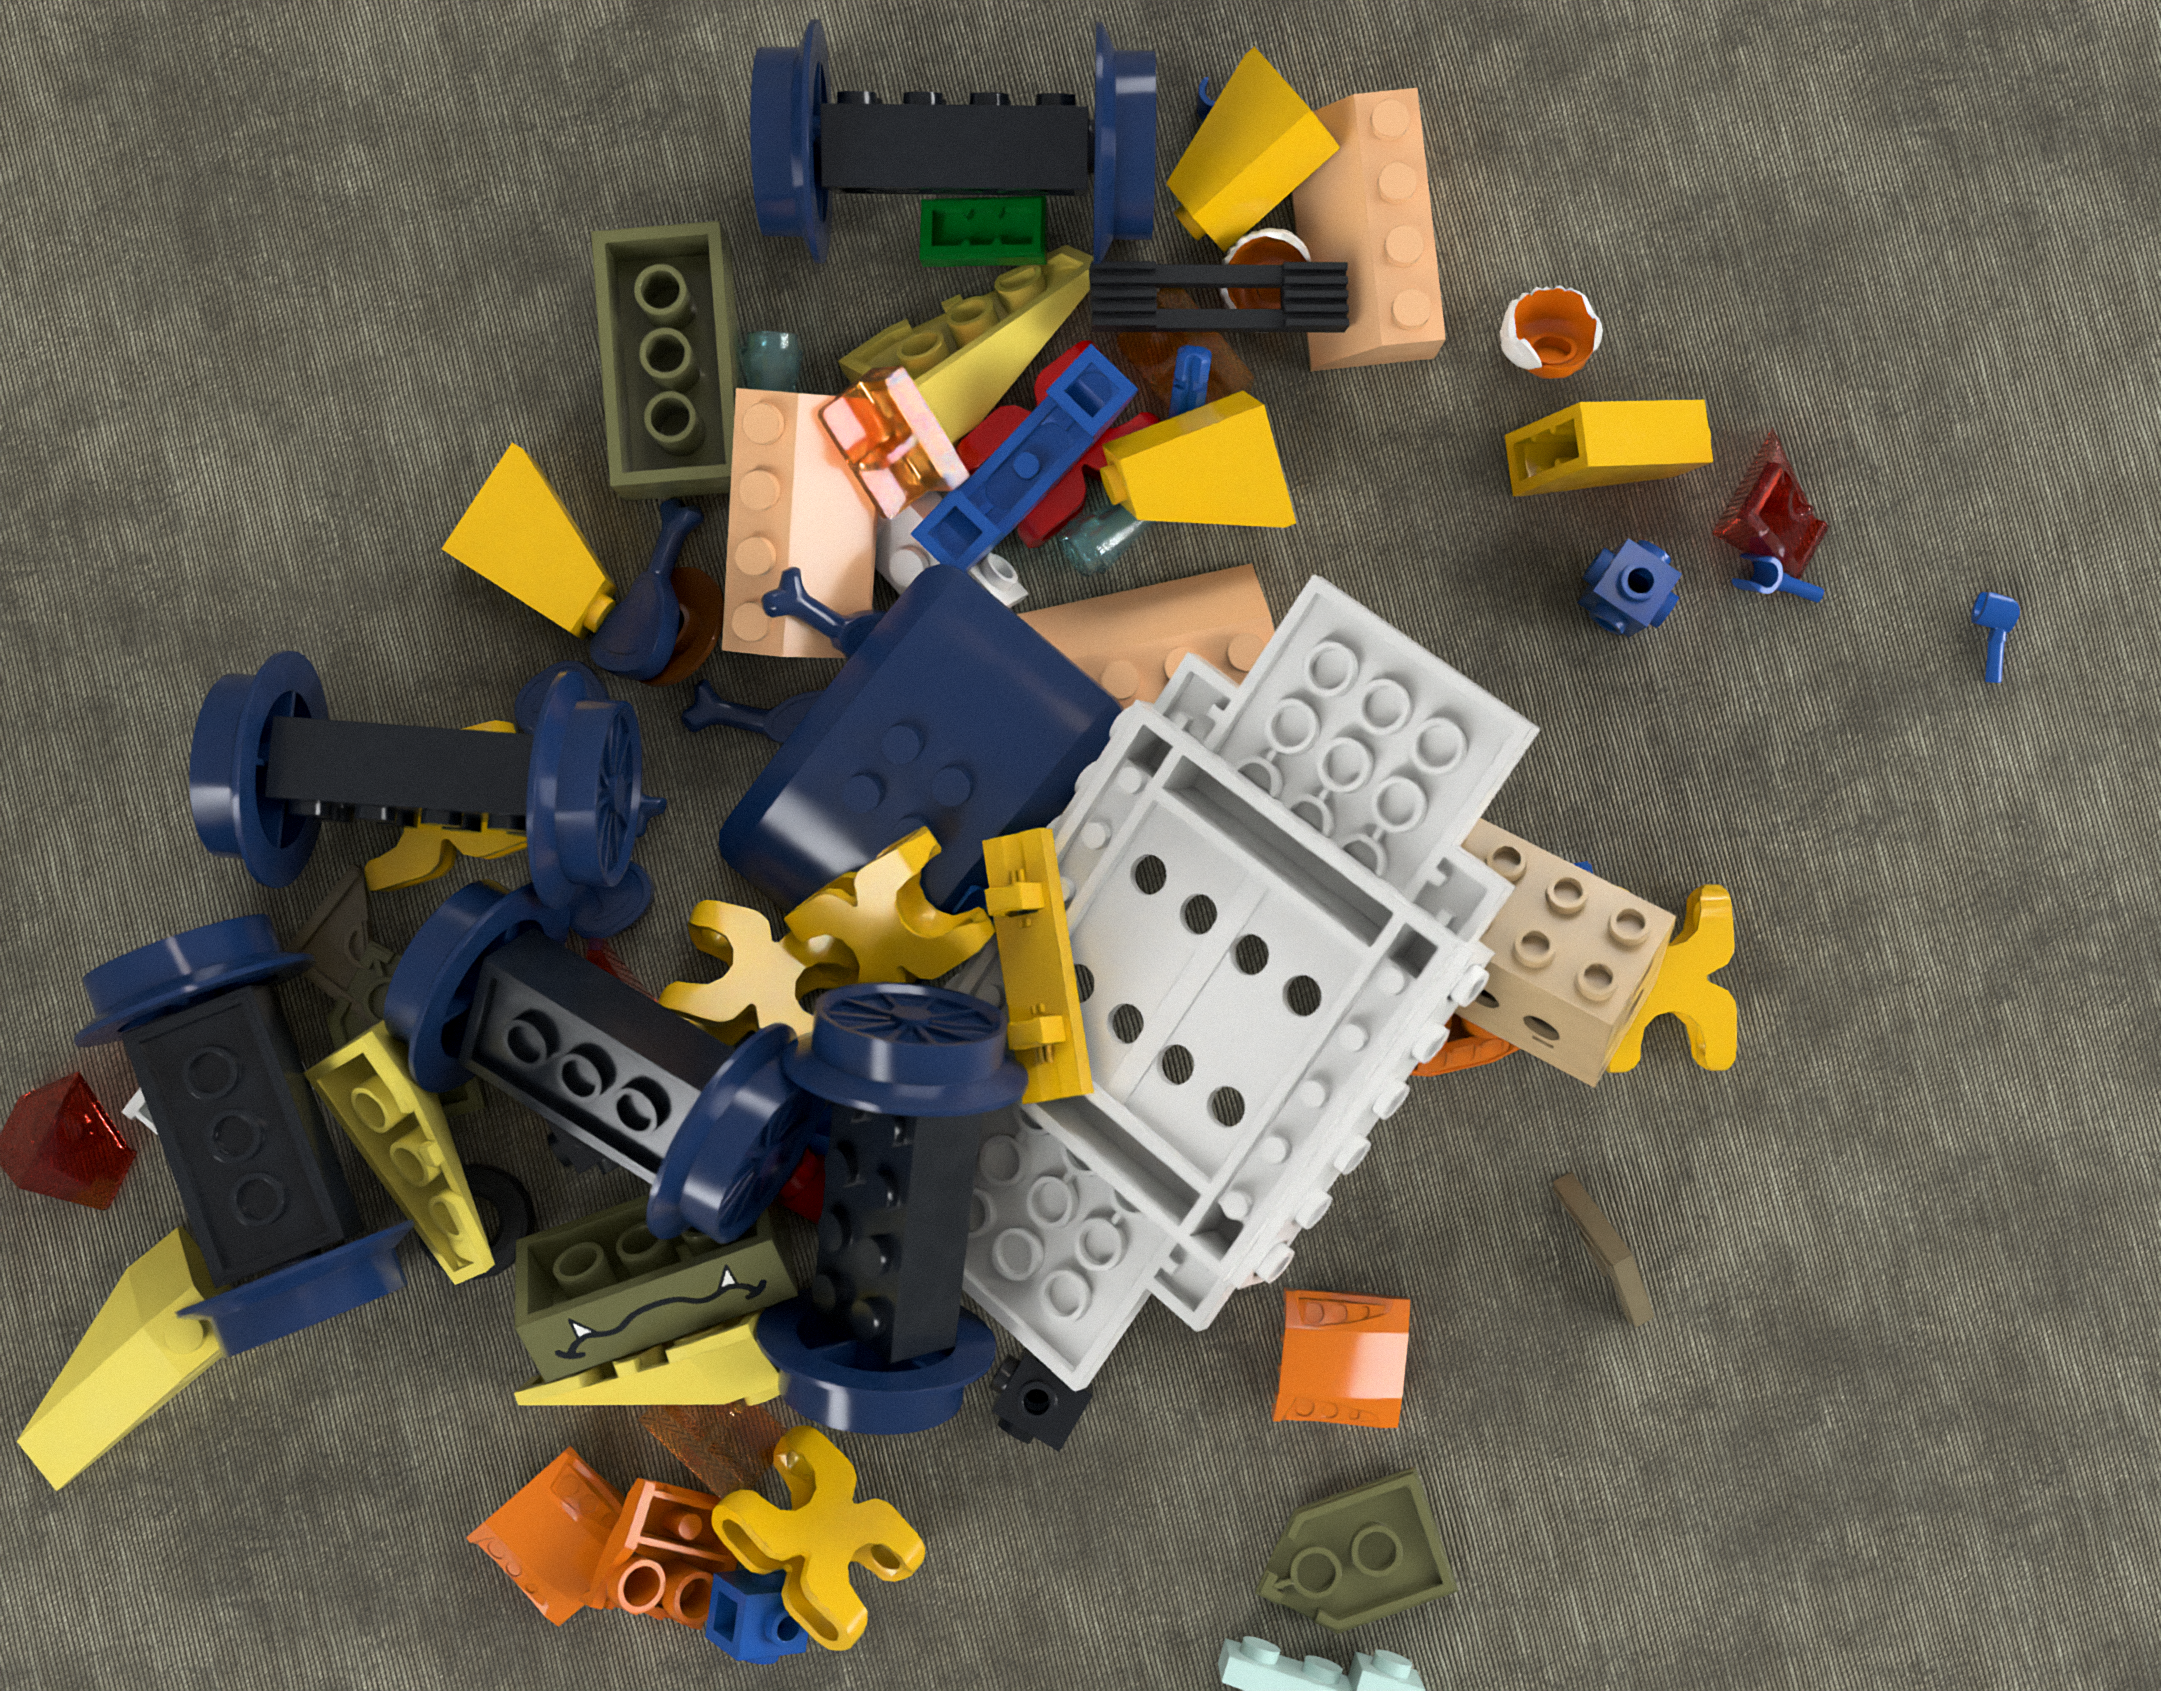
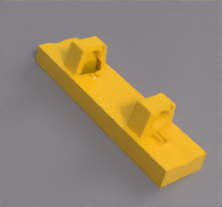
(1037, 965)

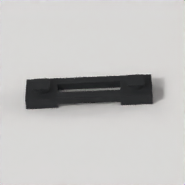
(1310, 297)

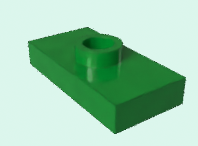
(984, 231)

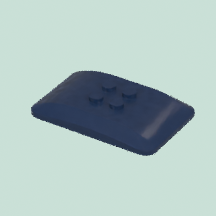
(936, 723)

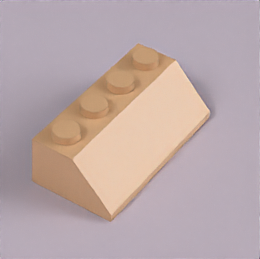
(1376, 214)
(797, 509)
(1142, 634)

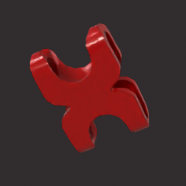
(1069, 495)

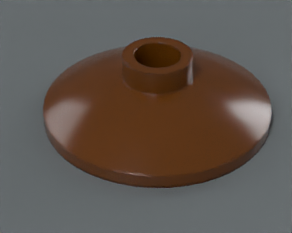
(699, 624)

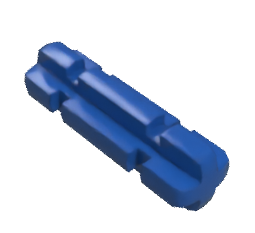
(1190, 379)

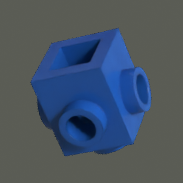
(1611, 599)
(751, 1619)

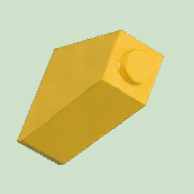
(1247, 154)
(1608, 445)
(1202, 468)
(533, 547)

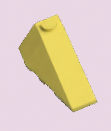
(980, 343)
(406, 1145)
(126, 1361)
(692, 1369)

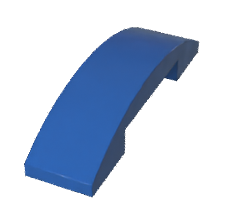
(1027, 462)

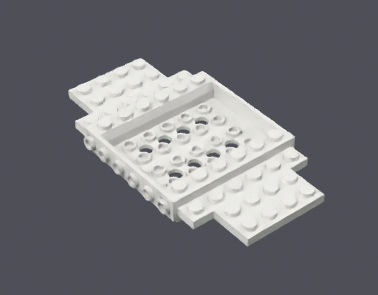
(1332, 828)

